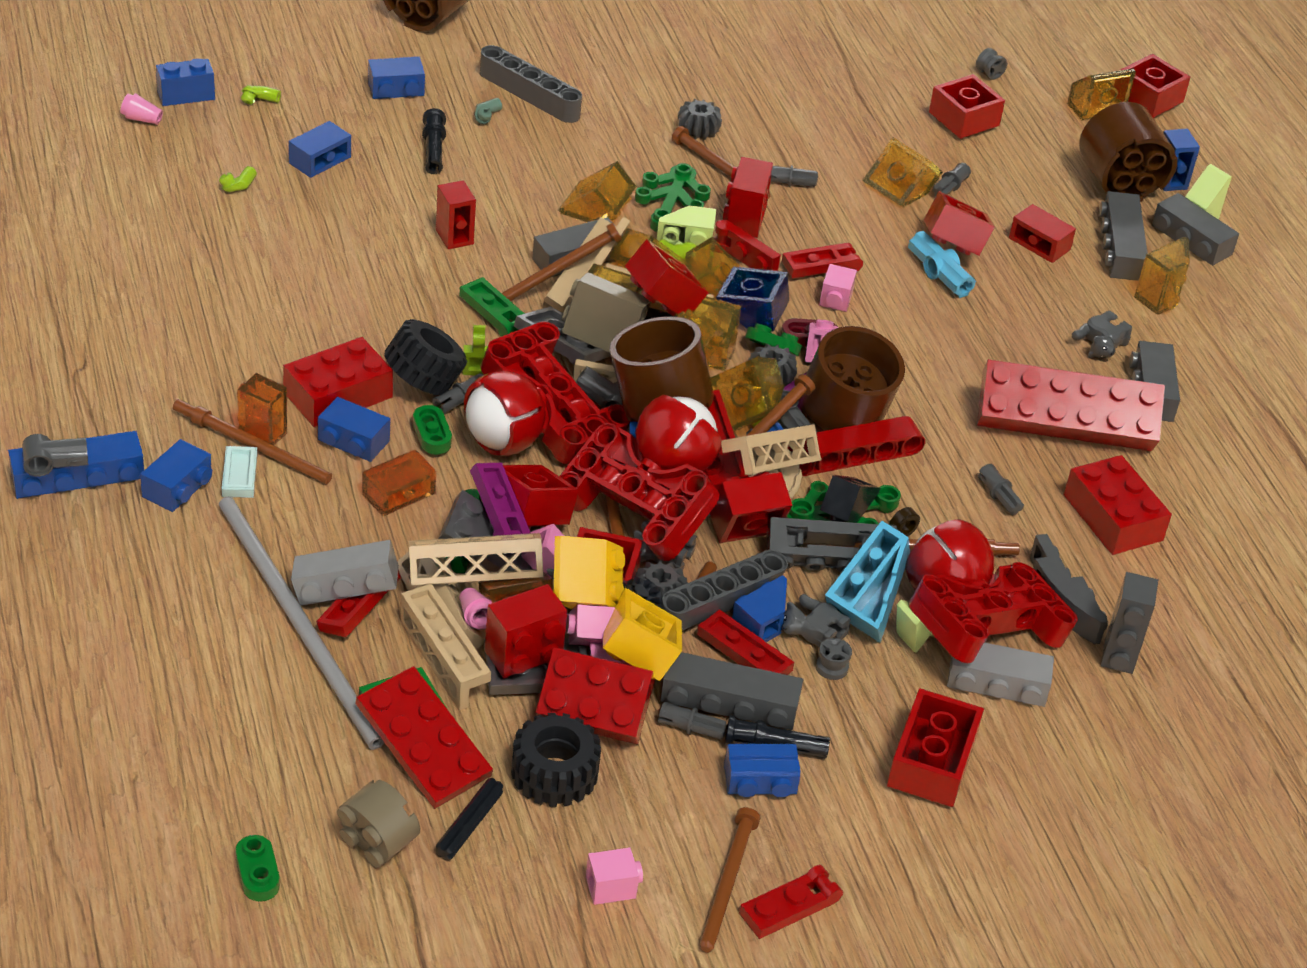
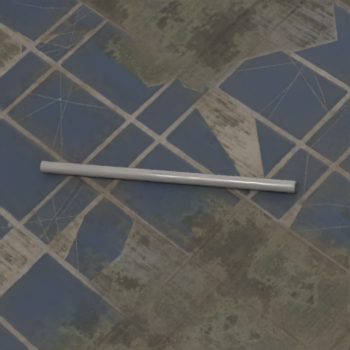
(299, 620)

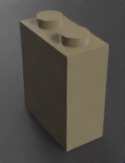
(601, 310)

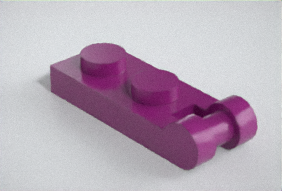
(499, 499)

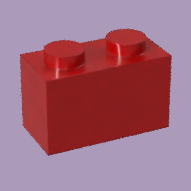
(455, 214)
(1042, 233)

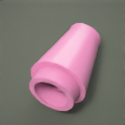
(139, 109)
(474, 608)

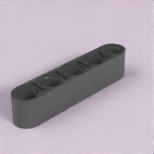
(530, 84)
(720, 589)

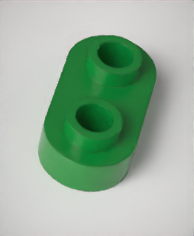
(762, 334)
(432, 429)
(257, 860)

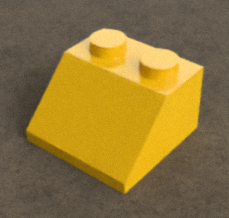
(588, 571)
(643, 634)

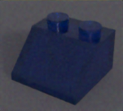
(759, 293)

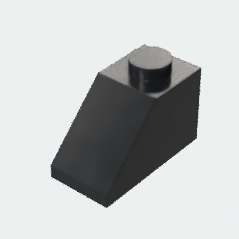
(848, 498)

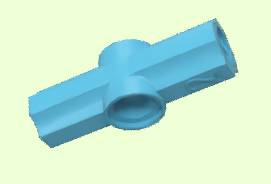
(941, 264)

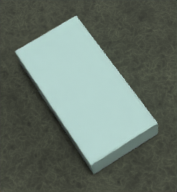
(239, 471)

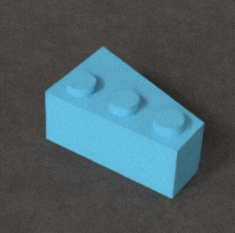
(871, 581)

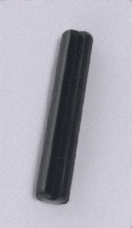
(469, 819)

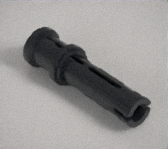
(434, 134)
(759, 733)

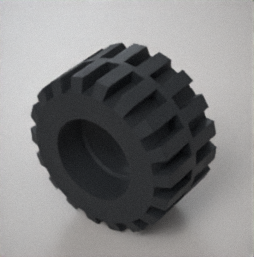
(425, 357)
(550, 779)

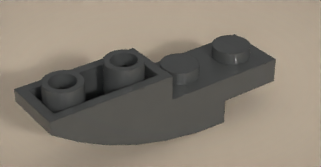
(1072, 590)

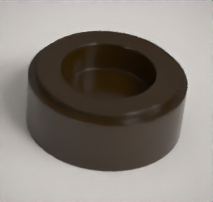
(906, 521)

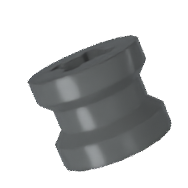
(991, 63)
(833, 658)

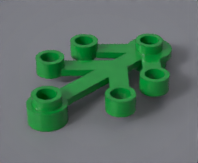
(680, 176)
(885, 501)

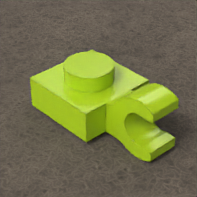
(475, 352)

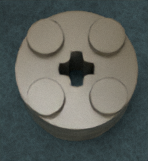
(377, 822)

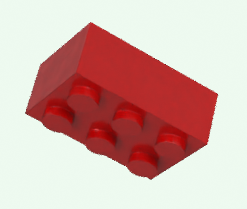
(344, 371)
(1117, 504)
(598, 691)
(935, 747)

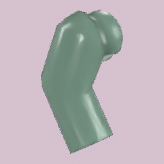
(484, 110)

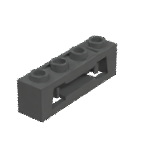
(787, 536)

